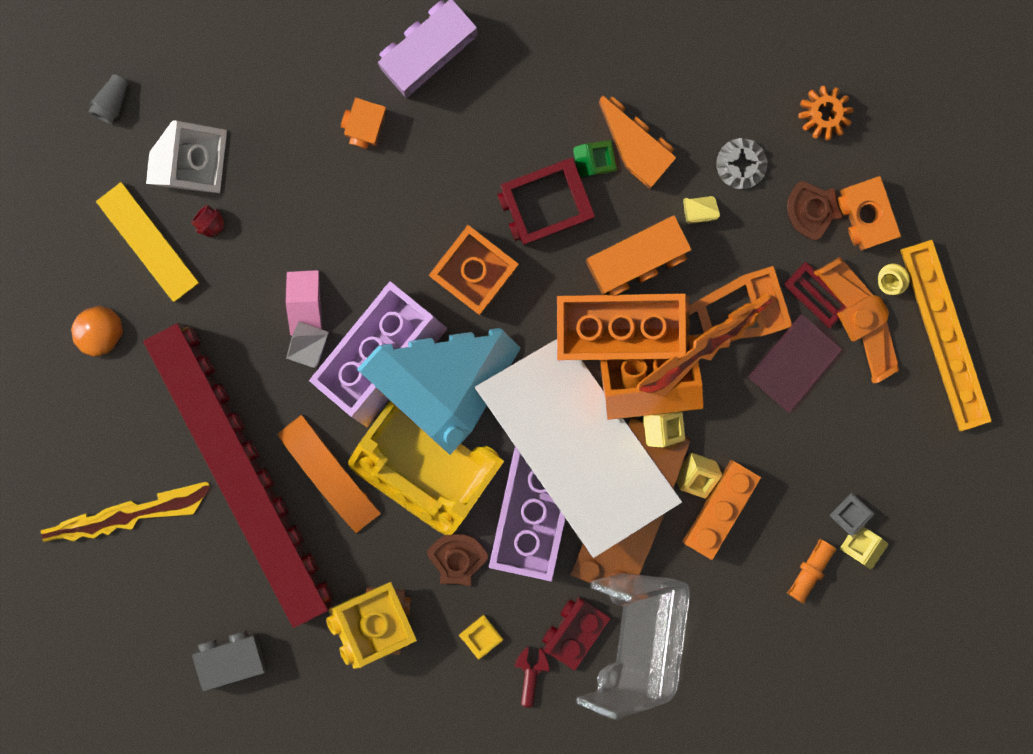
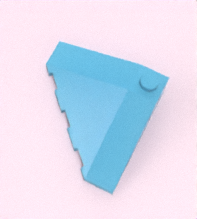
(438, 380)

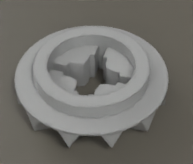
(731, 174)

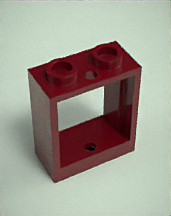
(576, 189)

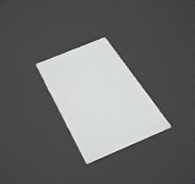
(581, 458)

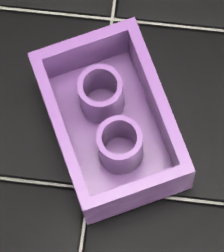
(427, 47)

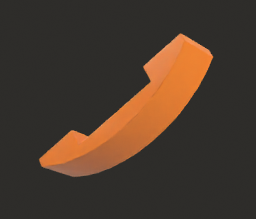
(328, 474)

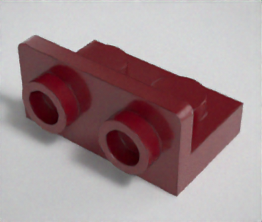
(575, 633)

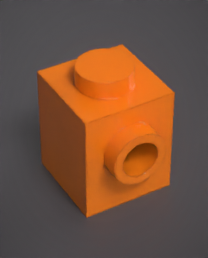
(363, 123)

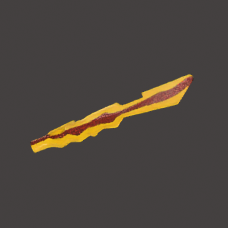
(125, 515)

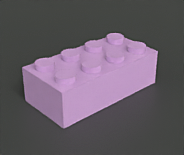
(388, 320)
(527, 525)

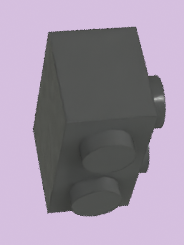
(229, 661)

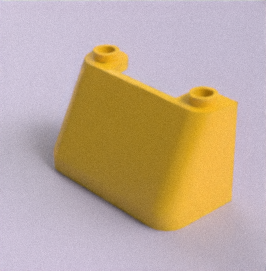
(420, 473)

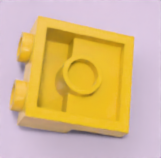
(370, 626)

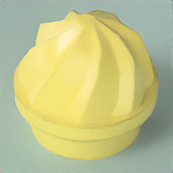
(893, 279)

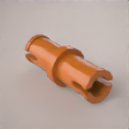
(811, 571)

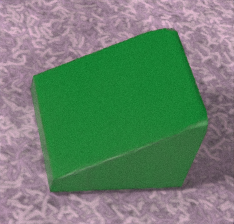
(595, 158)

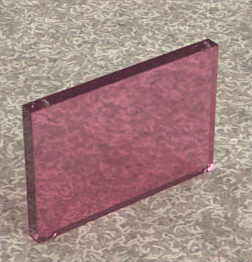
(794, 363)

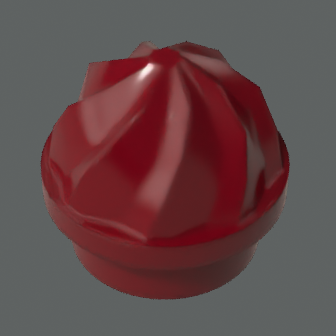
(208, 221)

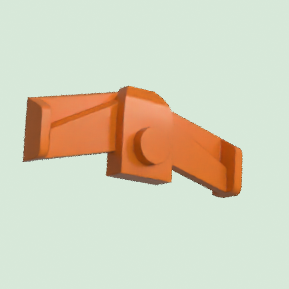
(863, 317)

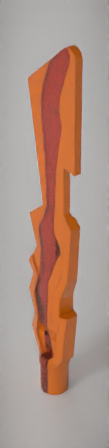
(705, 346)

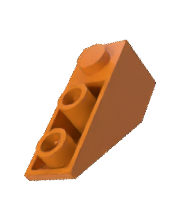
(638, 150)

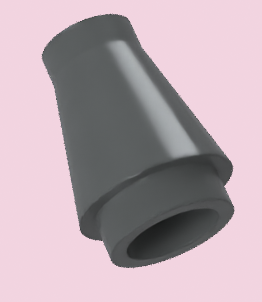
(108, 101)

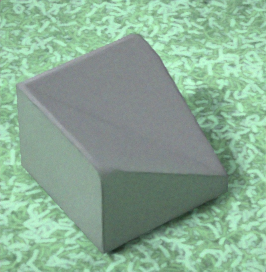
(307, 345)

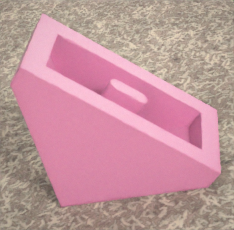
(303, 299)

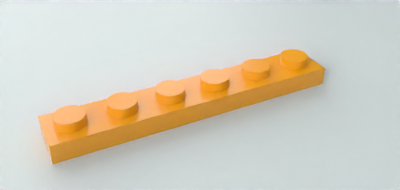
(945, 335)

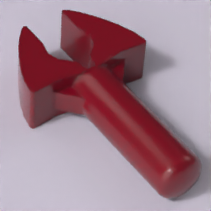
(530, 676)

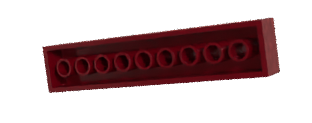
(239, 474)

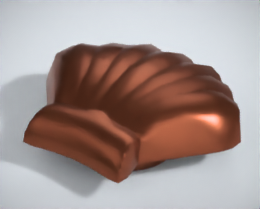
(812, 209)
(457, 558)

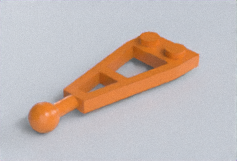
(757, 283)

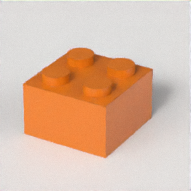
(473, 270)

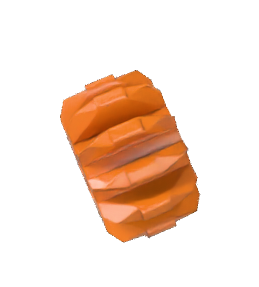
(836, 110)

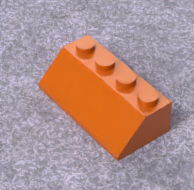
(622, 327)

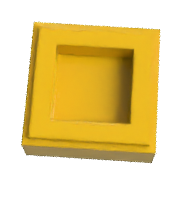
(481, 637)

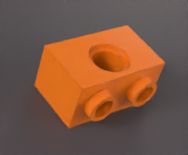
(870, 194)

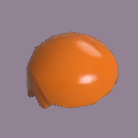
(96, 331)

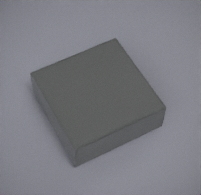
(852, 515)

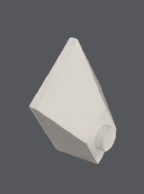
(188, 158)

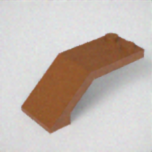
(630, 553)

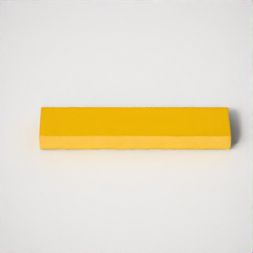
(147, 242)

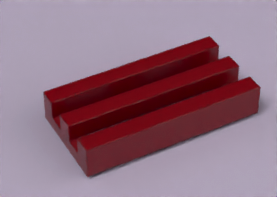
(796, 276)

